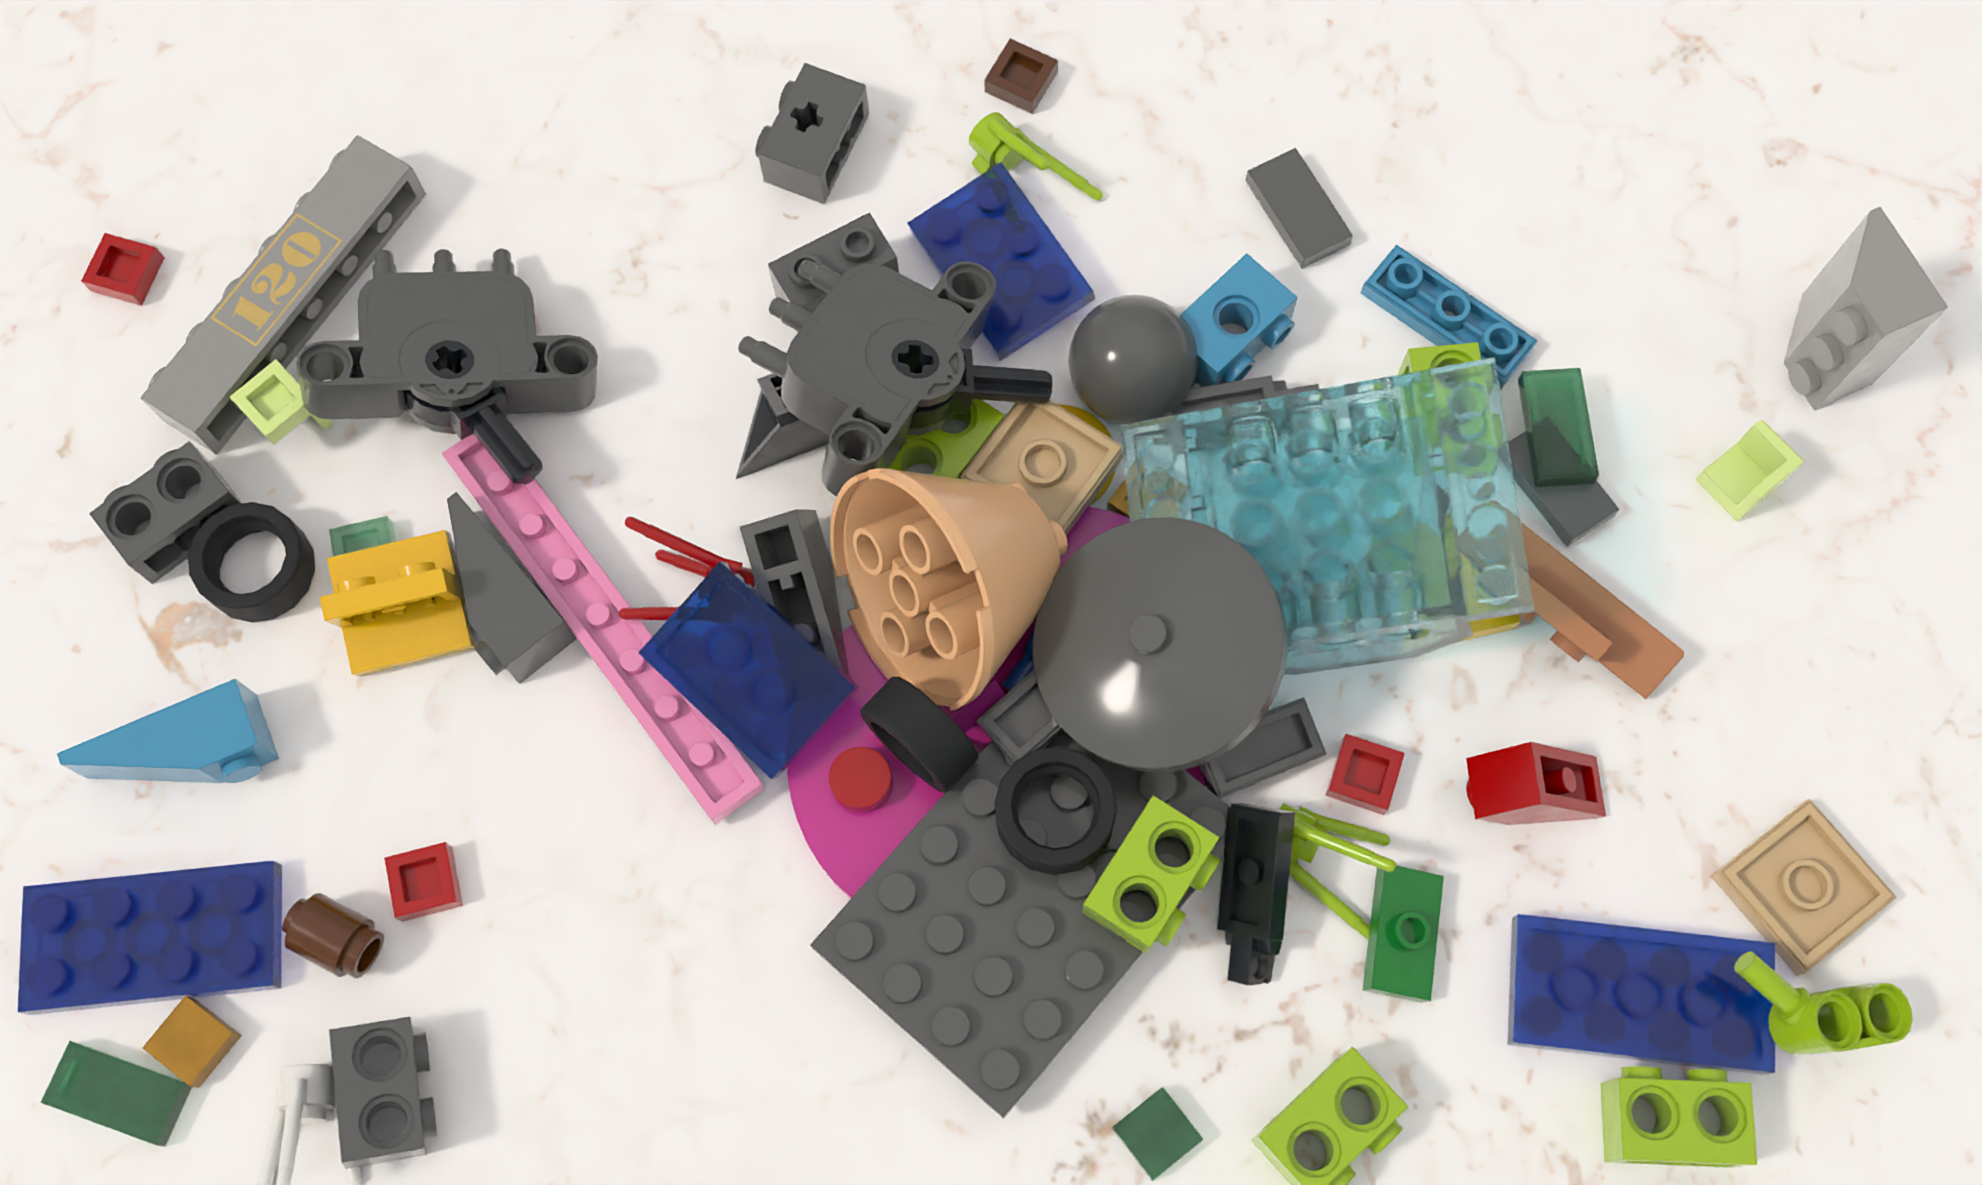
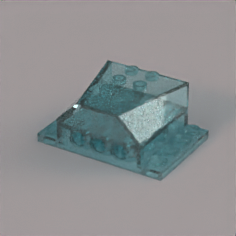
(1363, 502)

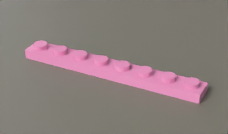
(591, 608)

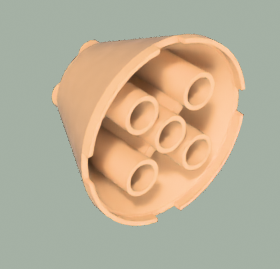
(942, 574)

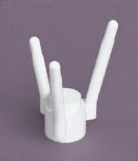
(301, 1099)

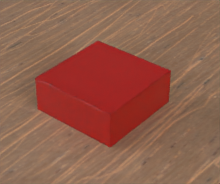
(123, 269)
(1365, 774)
(423, 881)

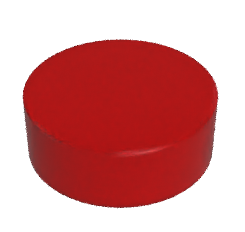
(860, 779)

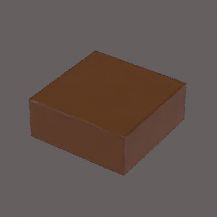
(1021, 76)

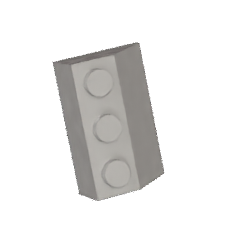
(1859, 314)

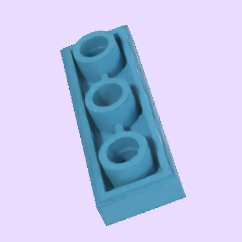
(1420, 297)

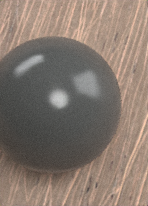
(1133, 359)

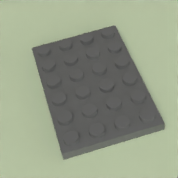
(994, 957)

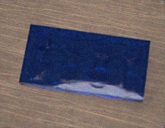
(150, 937)
(1637, 995)

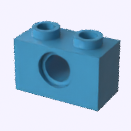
(1243, 297)

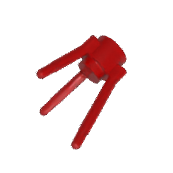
(701, 566)

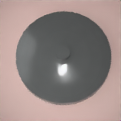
(1160, 644)

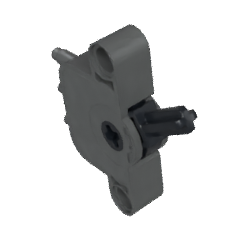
(452, 356)
(887, 360)

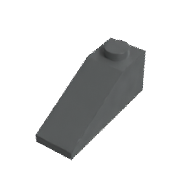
(798, 577)
(501, 602)

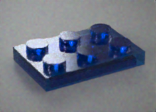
(1002, 231)
(748, 670)

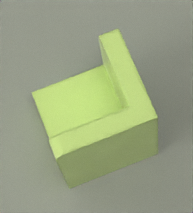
(274, 402)
(1750, 470)

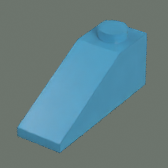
(199, 739)

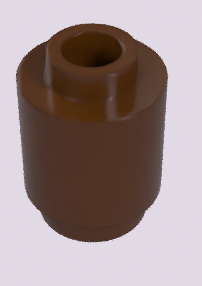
(332, 936)

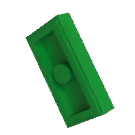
(1403, 934)

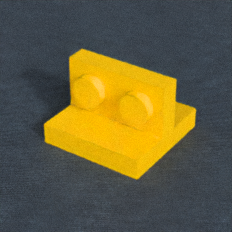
(398, 603)

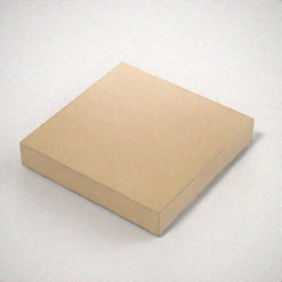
(1051, 456)
(1803, 887)

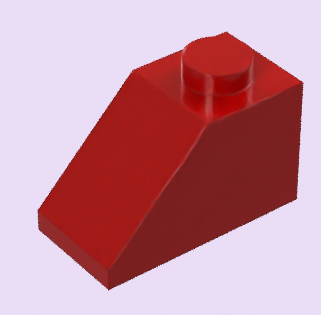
(1534, 785)

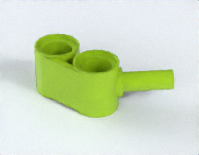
(1828, 1019)

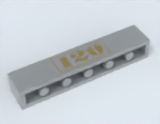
(285, 291)

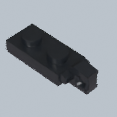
(1255, 889)

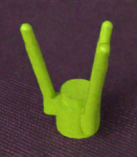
(1000, 141)
(1310, 834)

